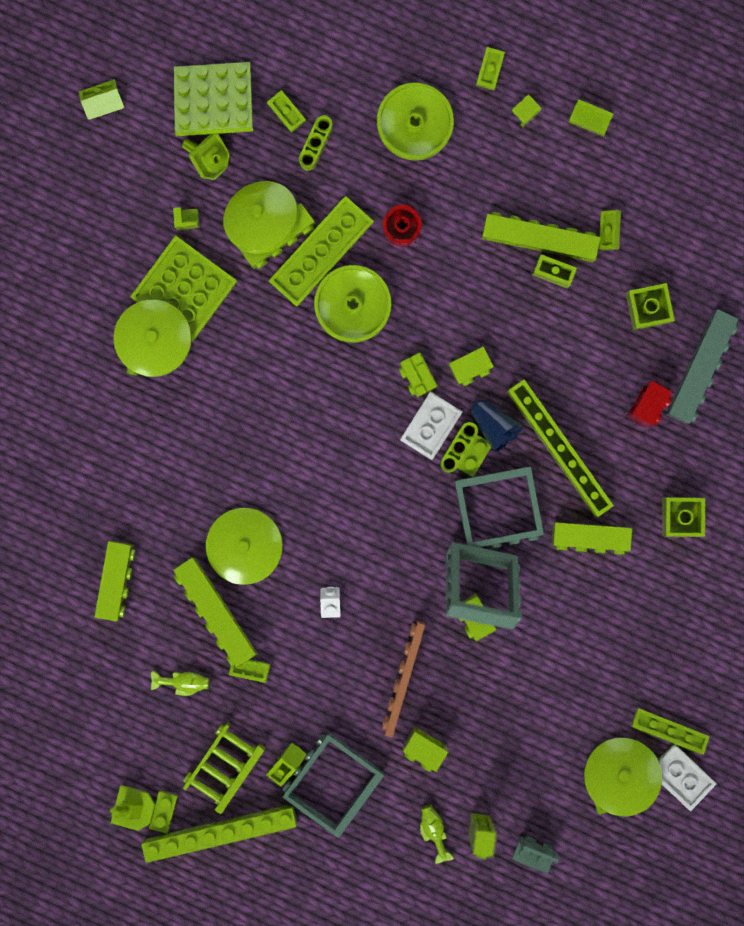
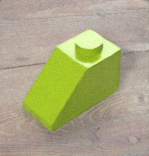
(286, 764)

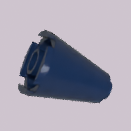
(495, 424)

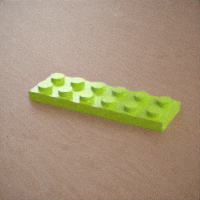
(321, 251)

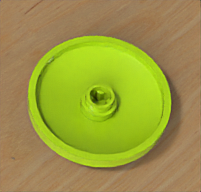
(415, 121)
(261, 217)
(352, 303)
(152, 338)
(244, 546)
(623, 777)

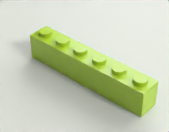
(540, 237)
(215, 612)

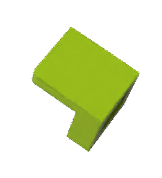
(526, 110)
(186, 218)

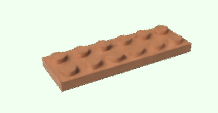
(401, 684)

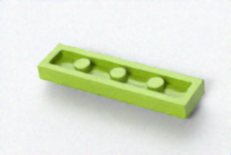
(670, 731)

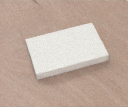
(431, 425)
(684, 777)

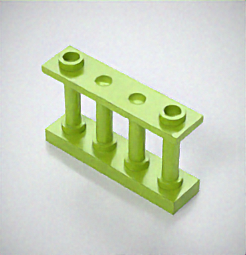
(231, 784)

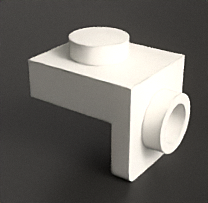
(330, 602)

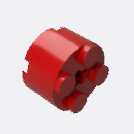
(411, 219)

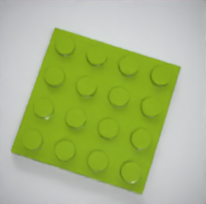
(213, 99)
(186, 282)

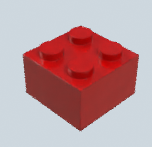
(650, 404)

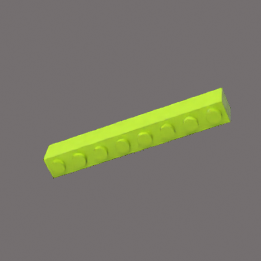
(560, 448)
(219, 833)

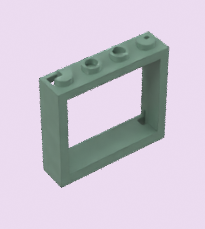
(514, 538)
(475, 612)
(335, 829)

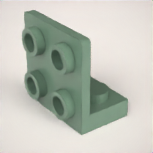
(534, 854)

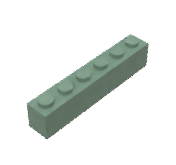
(702, 366)

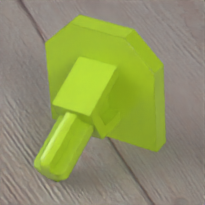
(209, 156)
(132, 808)

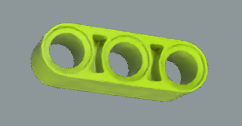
(315, 152)
(465, 440)

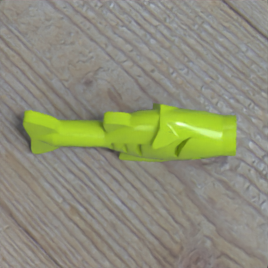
(185, 683)
(433, 829)

